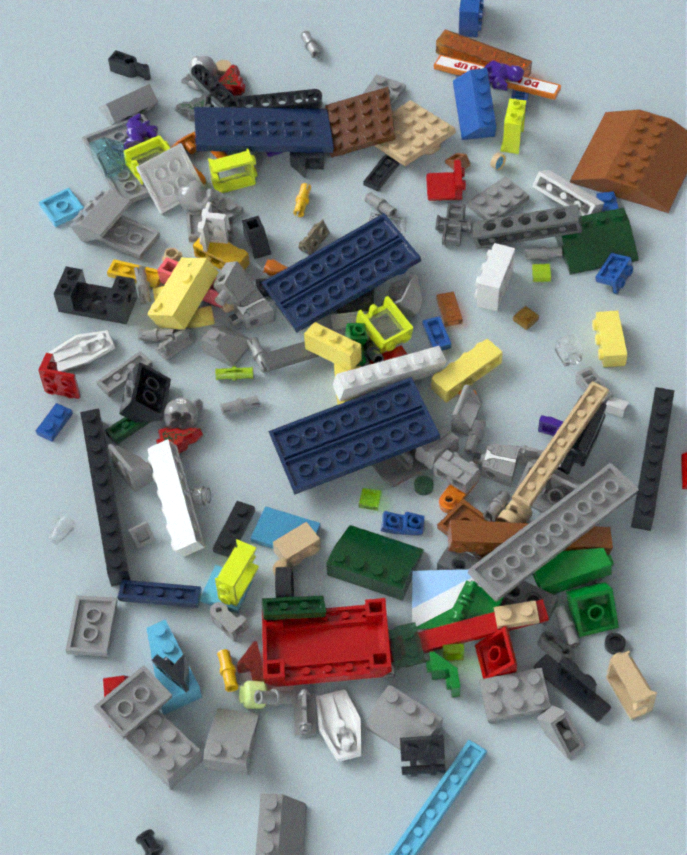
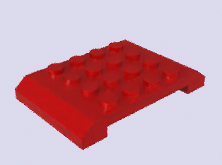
(332, 648)

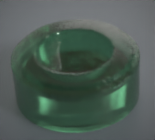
(423, 485)

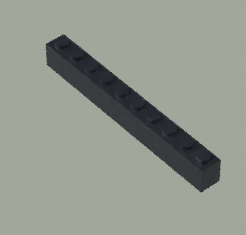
(105, 497)

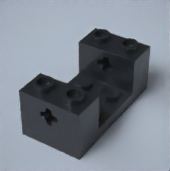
(78, 297)

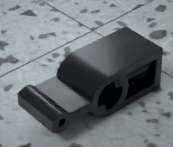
(128, 66)

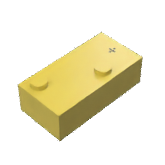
(183, 293)

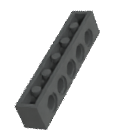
(527, 226)
(525, 591)

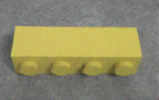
(466, 370)

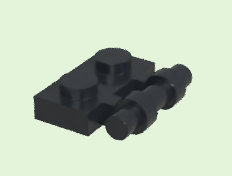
(422, 748)

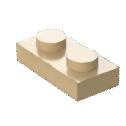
(516, 614)

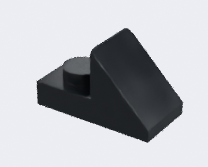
(306, 160)
(175, 672)

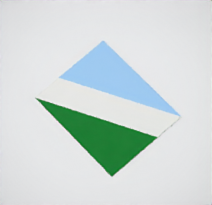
(435, 595)

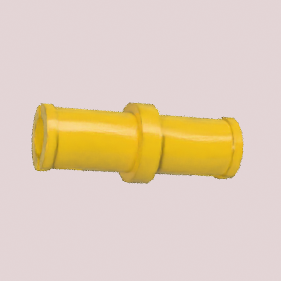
(302, 200)
(227, 670)

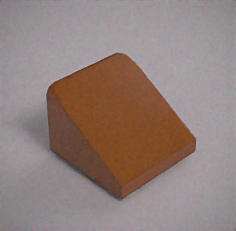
(458, 156)

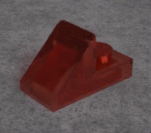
(251, 663)

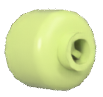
(247, 692)

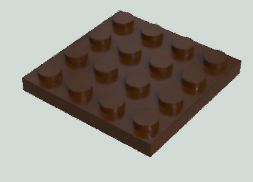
(361, 121)

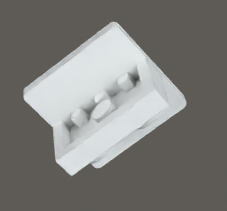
(212, 228)

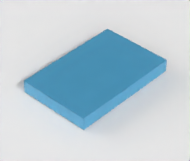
(277, 523)

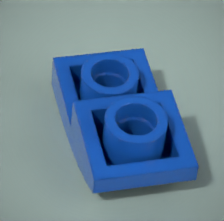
(402, 524)

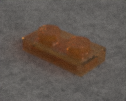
(449, 309)

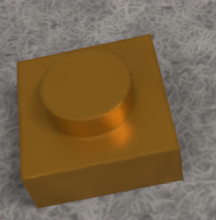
(526, 318)

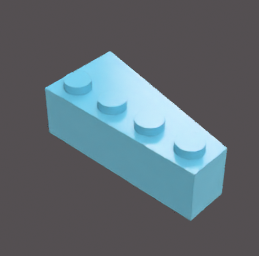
(164, 644)

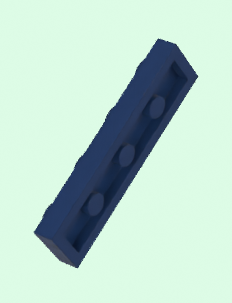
(159, 593)

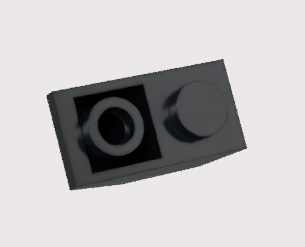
(256, 237)

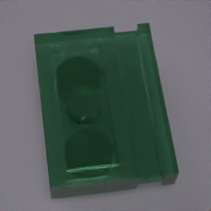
(406, 646)

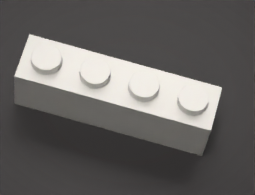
(566, 192)

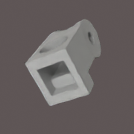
(227, 622)

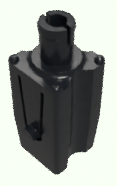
(584, 444)

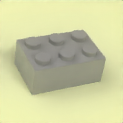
(164, 749)

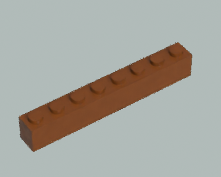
(487, 536)

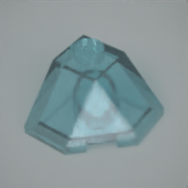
(108, 156)

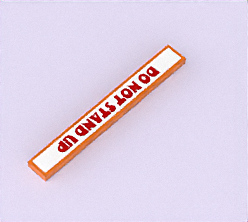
(526, 84)

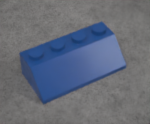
(474, 105)

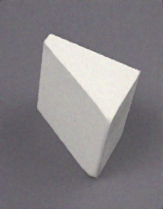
(616, 406)

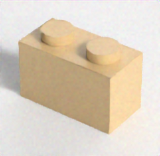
(297, 545)

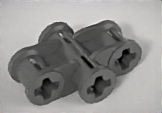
(453, 224)

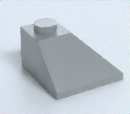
(406, 296)
(224, 344)
(131, 467)

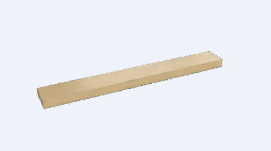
(560, 445)

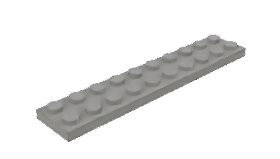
(552, 532)

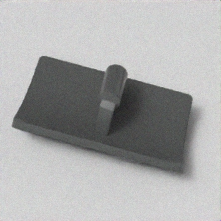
(399, 468)

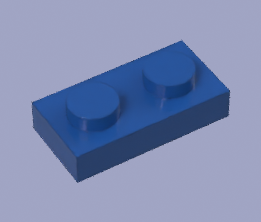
(609, 200)
(436, 333)
(54, 422)

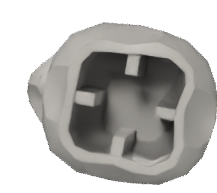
(207, 62)
(195, 196)
(182, 413)

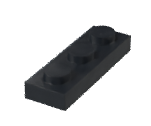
(233, 528)

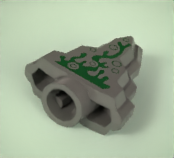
(187, 108)

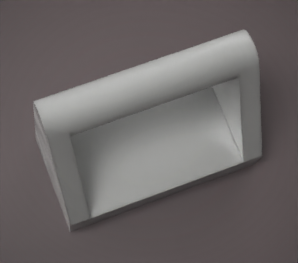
(465, 411)

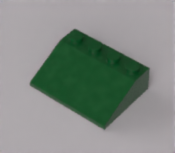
(600, 236)
(374, 562)

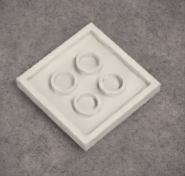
(166, 175)

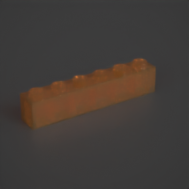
(473, 51)

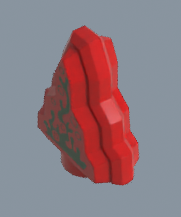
(232, 81)
(180, 437)

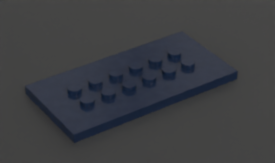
(262, 129)
(340, 272)
(353, 435)

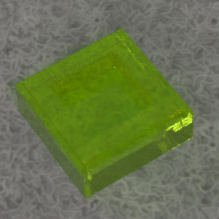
(370, 499)
(453, 652)

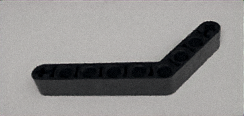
(255, 100)

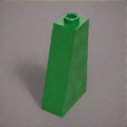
(573, 569)

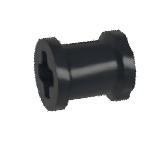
(149, 843)

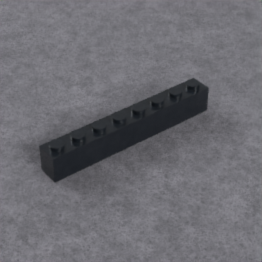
(652, 459)

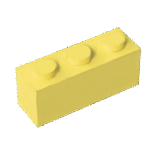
(610, 339)
(332, 346)

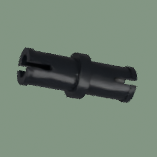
(373, 352)

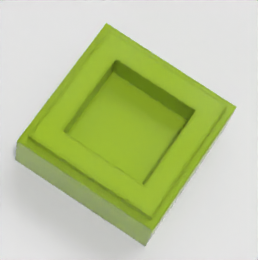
(541, 273)

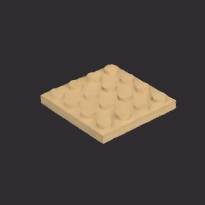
(415, 133)

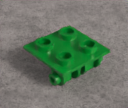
(473, 602)

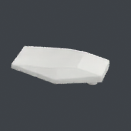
(82, 350)
(339, 724)

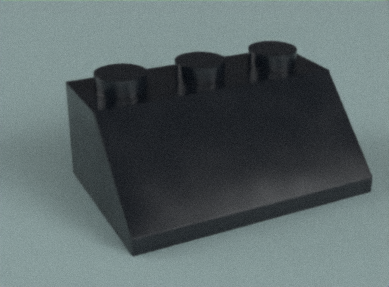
(145, 394)

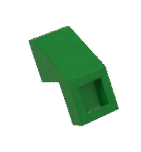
(357, 333)
(443, 669)

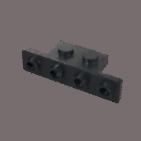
(574, 685)

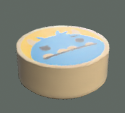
(498, 161)

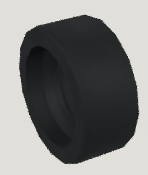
(284, 582)

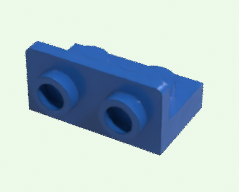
(615, 271)

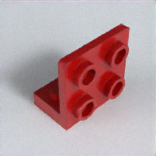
(56, 381)

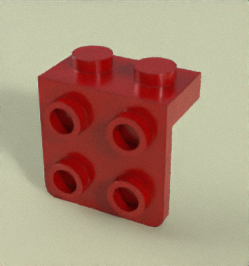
(446, 185)

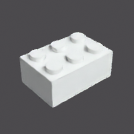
(494, 277)

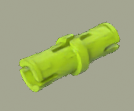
(234, 373)

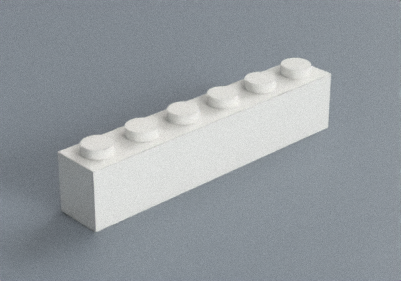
(384, 373)
(175, 498)

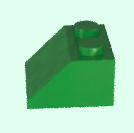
(592, 609)

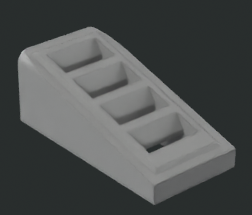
(587, 376)

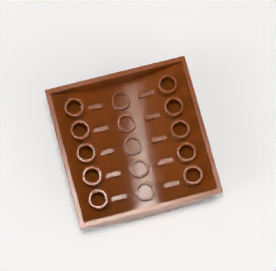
(636, 157)

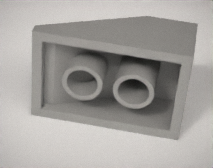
(231, 741)

